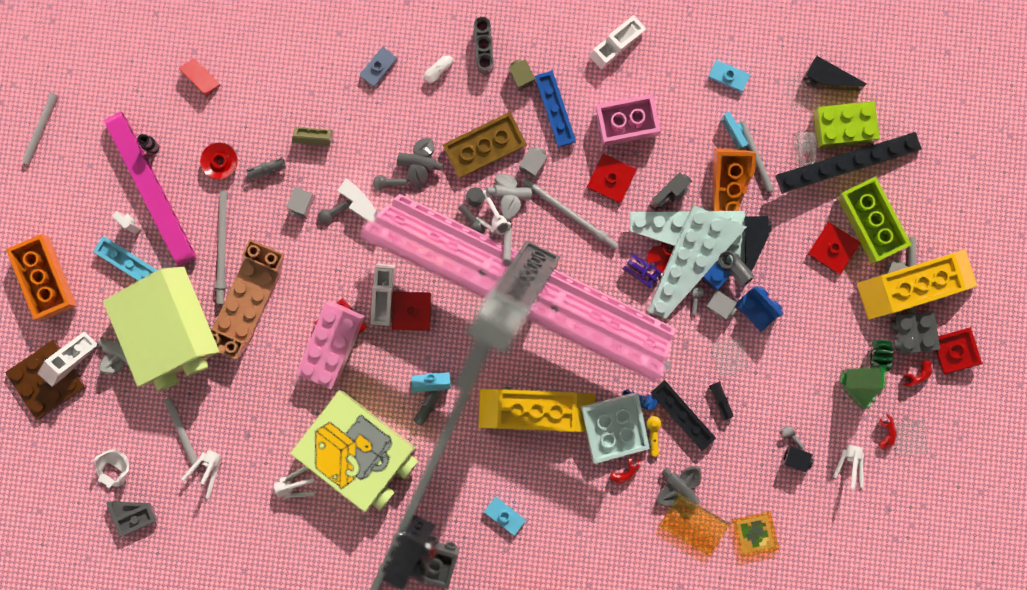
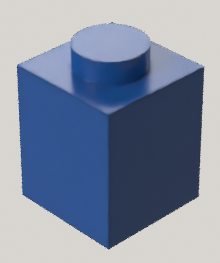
(715, 276)

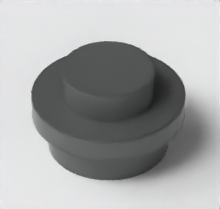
(475, 196)

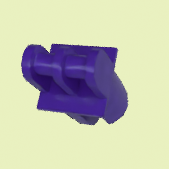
(642, 271)

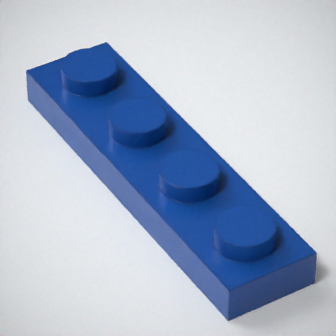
(555, 109)

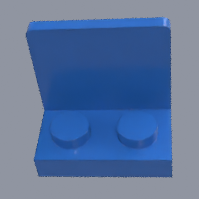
(759, 307)

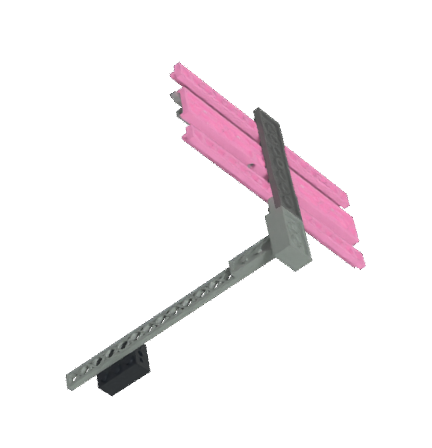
(511, 294)

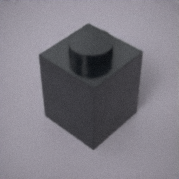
(797, 459)

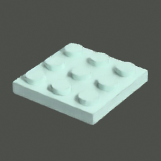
(615, 427)

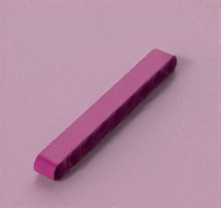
(150, 189)

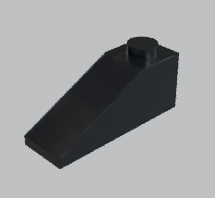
(828, 76)
(756, 235)

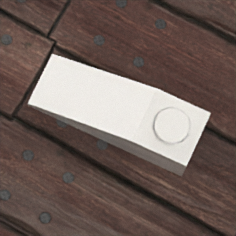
(66, 358)

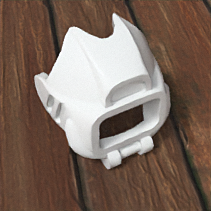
(118, 460)

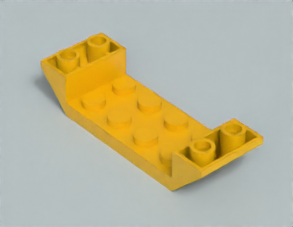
(916, 284)
(533, 409)

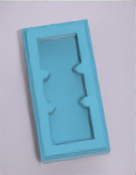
(729, 76)
(735, 131)
(431, 382)
(504, 515)

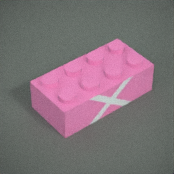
(330, 344)

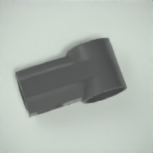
(737, 269)

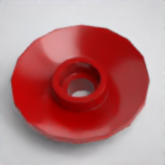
(210, 158)

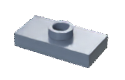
(378, 67)

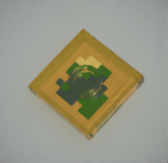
(755, 534)

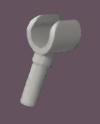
(696, 293)
(790, 432)

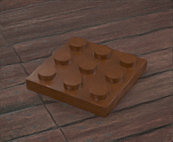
(34, 390)

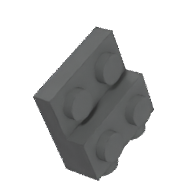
(675, 189)
(916, 333)
(443, 565)

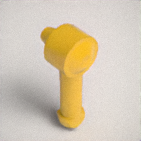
(654, 423)

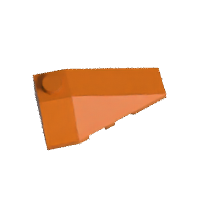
(730, 177)

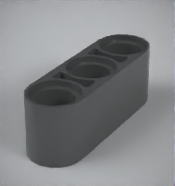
(480, 37)

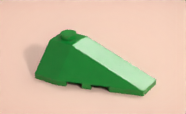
(863, 384)

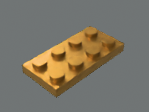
(484, 145)

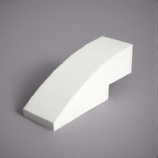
(617, 42)
(360, 203)
(382, 294)

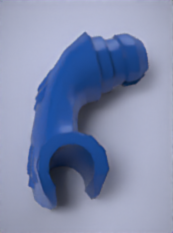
(646, 402)

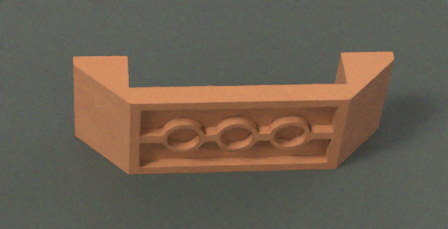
(247, 298)

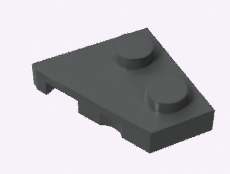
(131, 515)

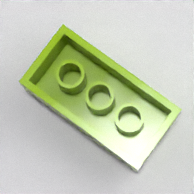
(873, 220)

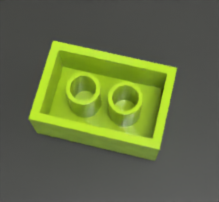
(846, 125)

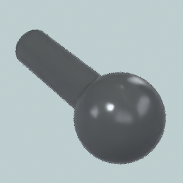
(381, 182)
(325, 216)
(475, 224)

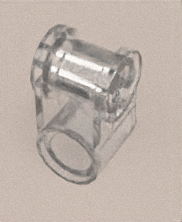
(805, 146)

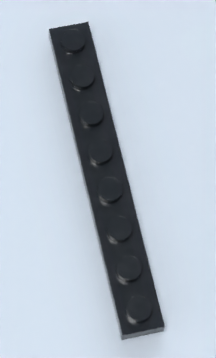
(848, 162)

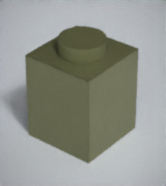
(521, 74)

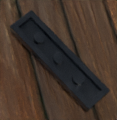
(683, 415)

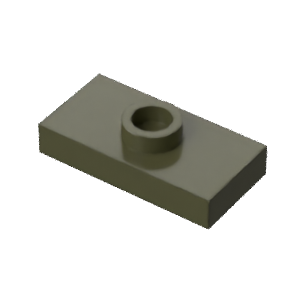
(312, 136)

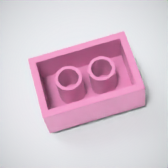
(627, 120)

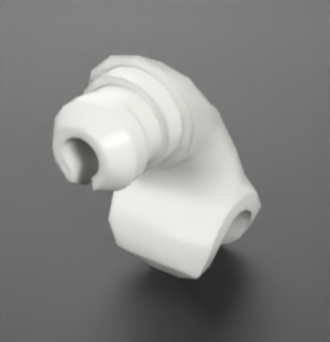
(434, 72)

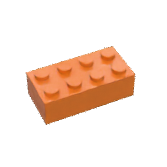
(41, 277)

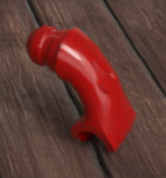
(925, 373)
(890, 438)
(621, 478)

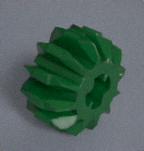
(881, 354)

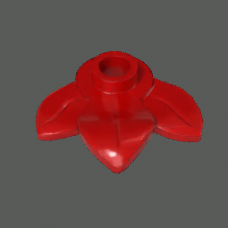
(660, 256)

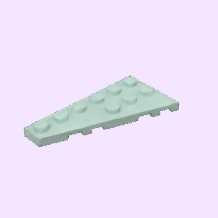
(668, 226)
(695, 252)

